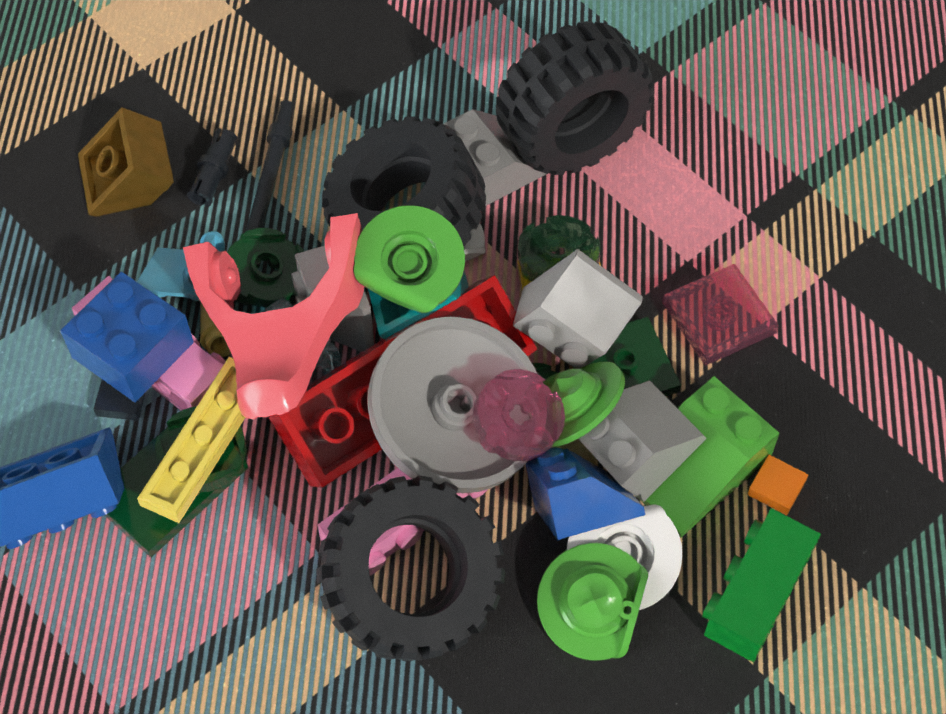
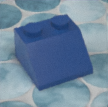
(577, 494)

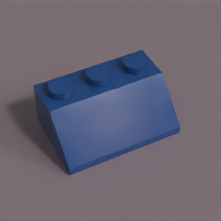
(59, 487)

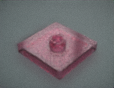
(720, 314)

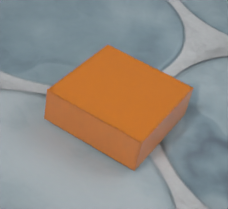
(777, 484)

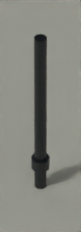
(278, 139)

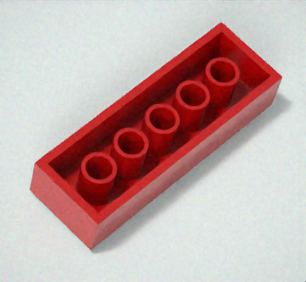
(332, 421)

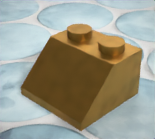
(125, 164)

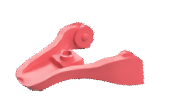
(281, 346)

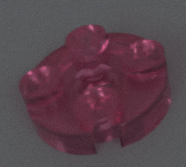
(500, 433)

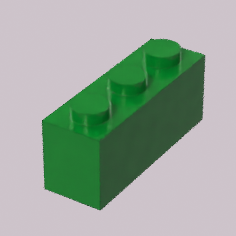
(759, 584)

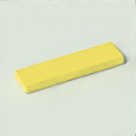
(195, 449)

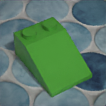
(732, 452)

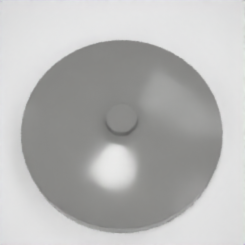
(426, 399)

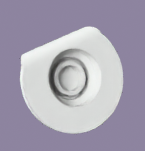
(650, 541)

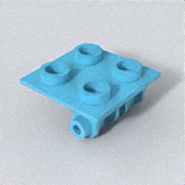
(168, 272)

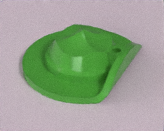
(410, 257)
(586, 397)
(592, 600)

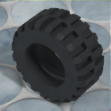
(574, 98)
(404, 156)
(469, 556)

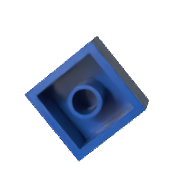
(127, 336)

